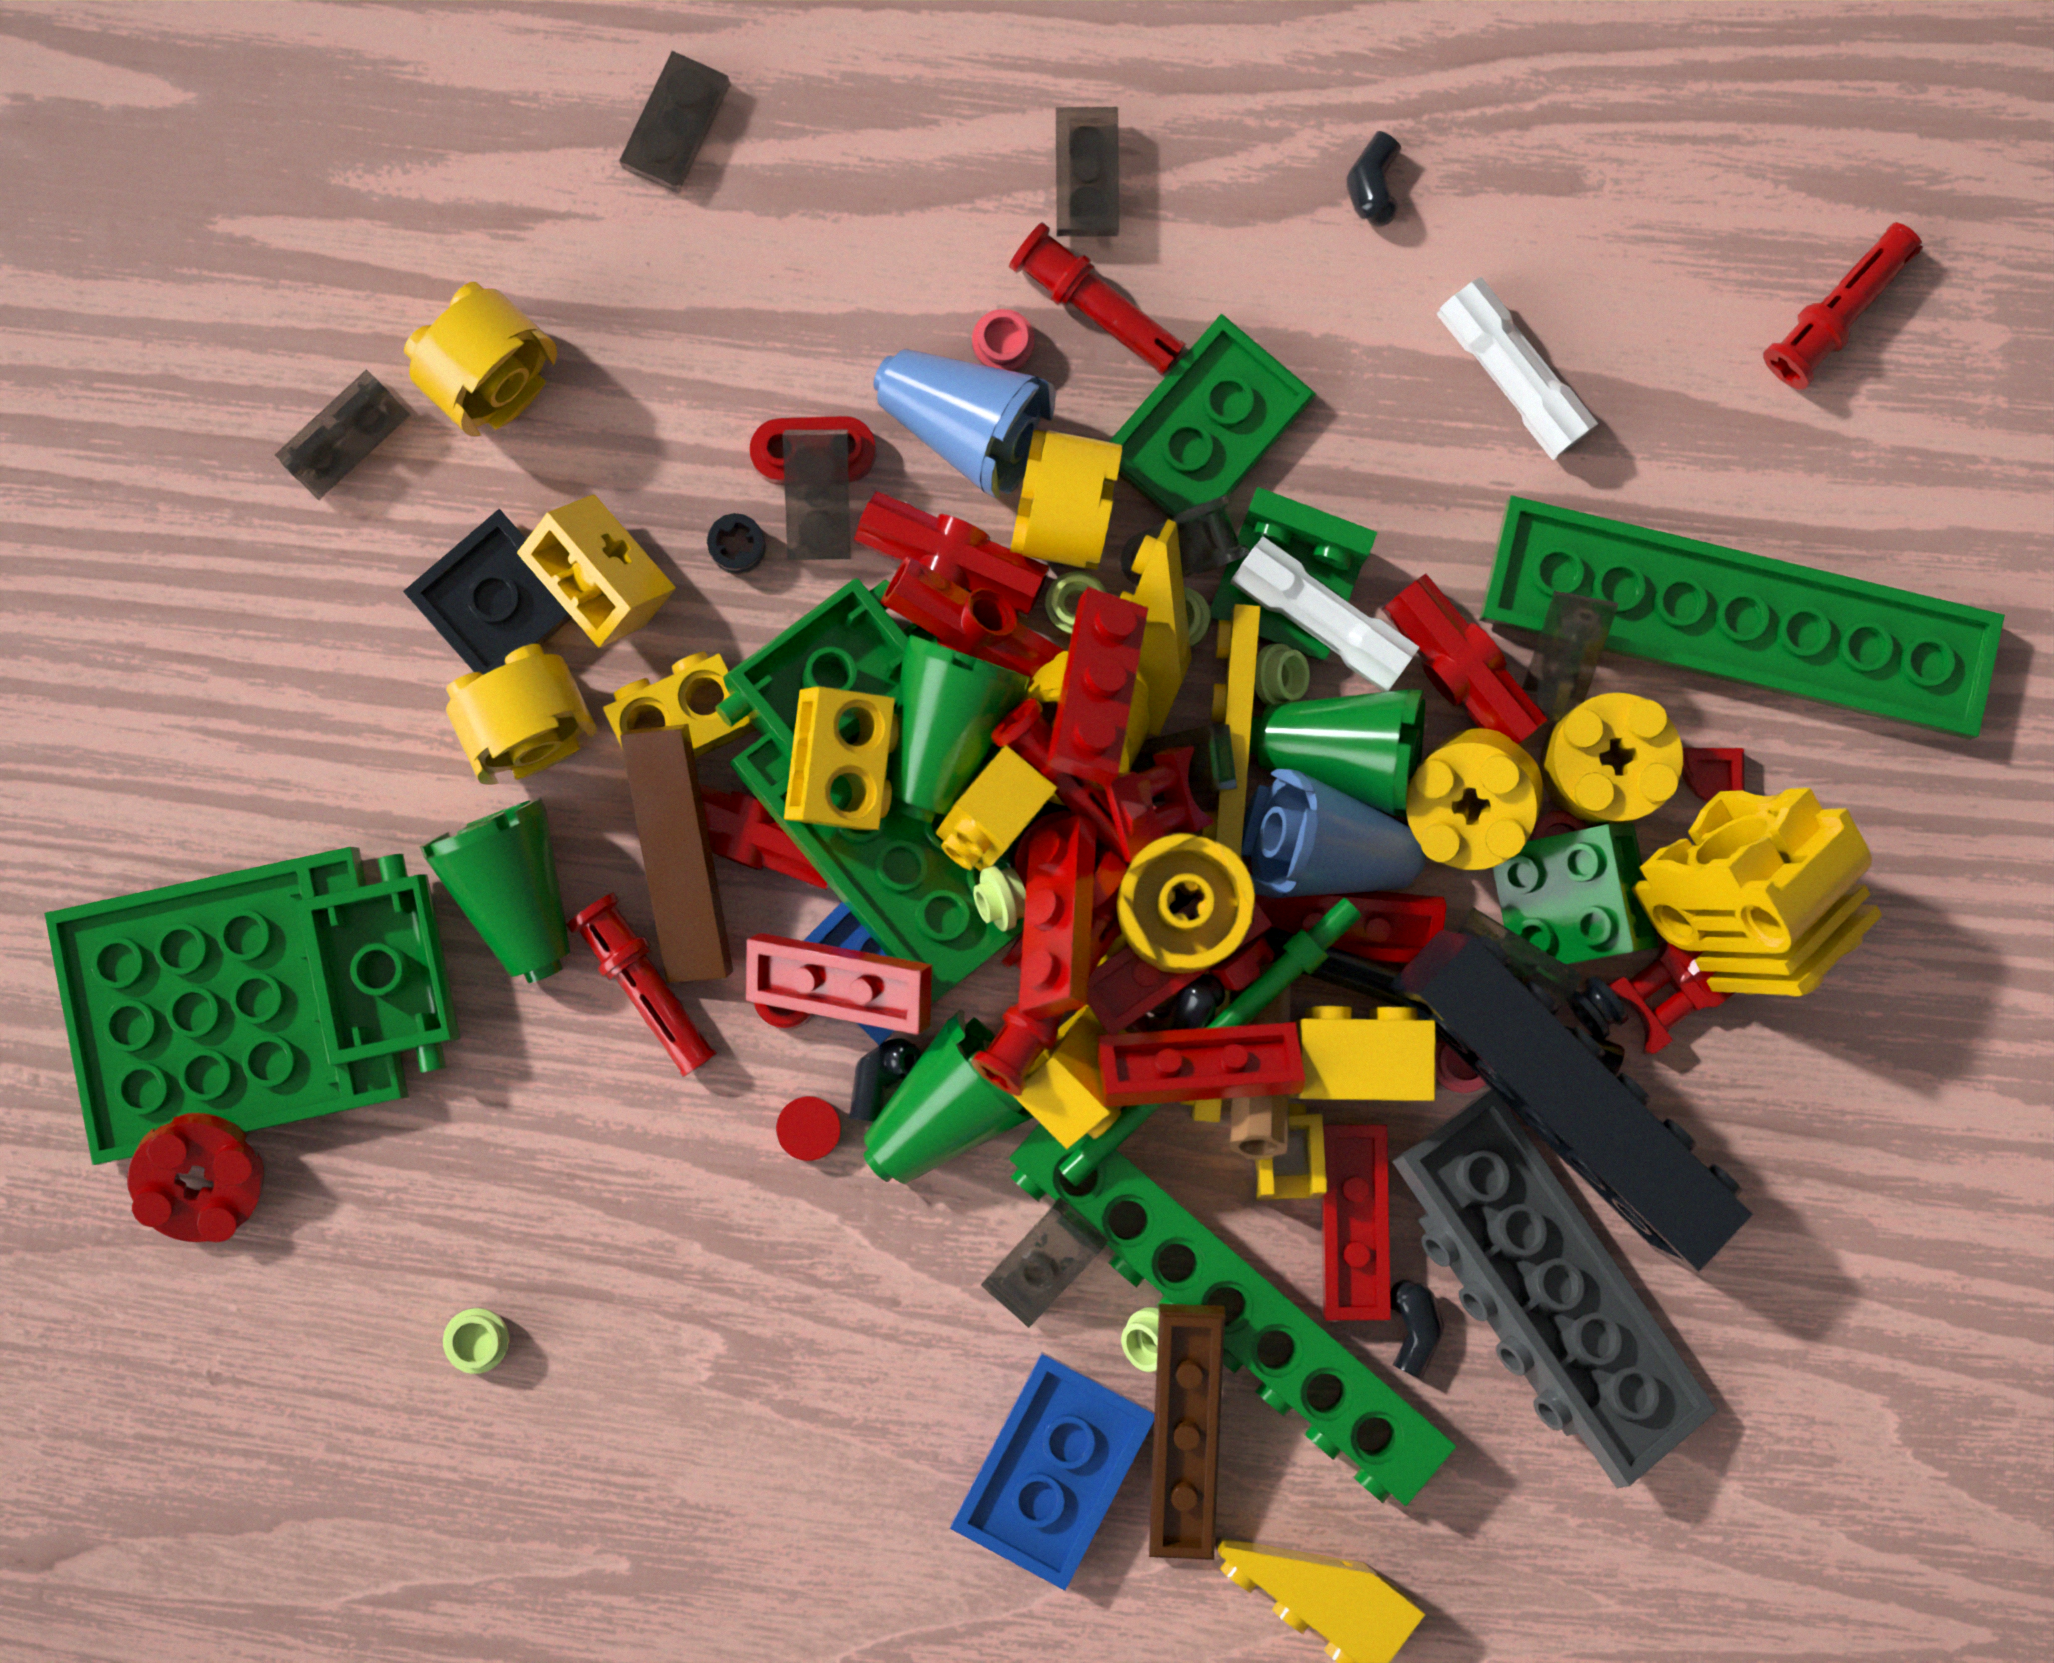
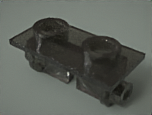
(342, 434)
(1568, 652)

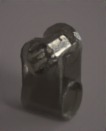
(1196, 542)

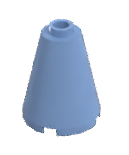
(967, 413)
(1324, 842)

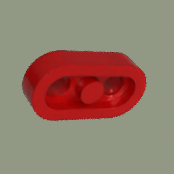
(772, 468)

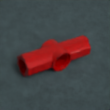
(950, 549)
(971, 623)
(1463, 661)
(750, 836)

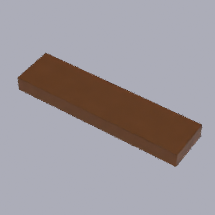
(677, 853)
(1186, 1431)

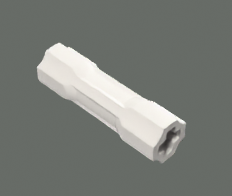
(1487, 332)
(1285, 587)

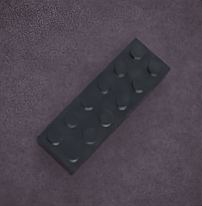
(1572, 1098)

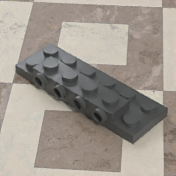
(1550, 1291)

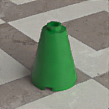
(945, 724)
(1349, 742)
(507, 886)
(941, 1107)

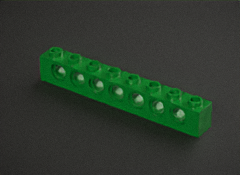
(1413, 1444)

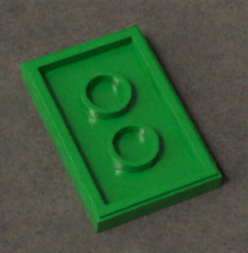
(1209, 420)

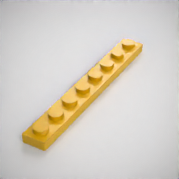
(1233, 707)

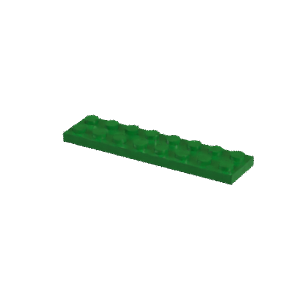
(1750, 617)

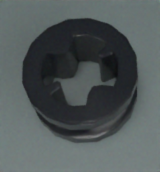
(728, 526)
(1597, 1007)

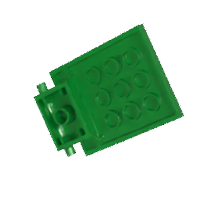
(891, 877)
(251, 996)

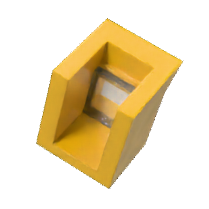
(1300, 1171)

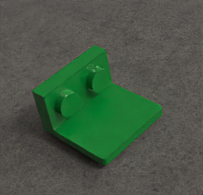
(1323, 543)
(1576, 894)

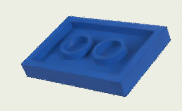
(1053, 1471)

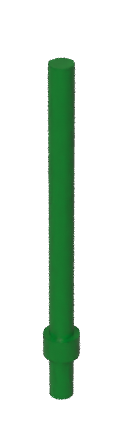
(1303, 954)

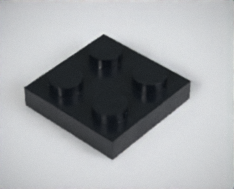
(487, 597)

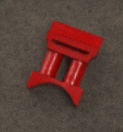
(1132, 805)
(1693, 993)

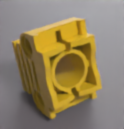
(1762, 891)

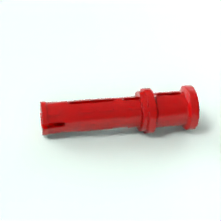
(1073, 282)
(1826, 325)
(1030, 738)
(626, 960)
(1023, 1038)

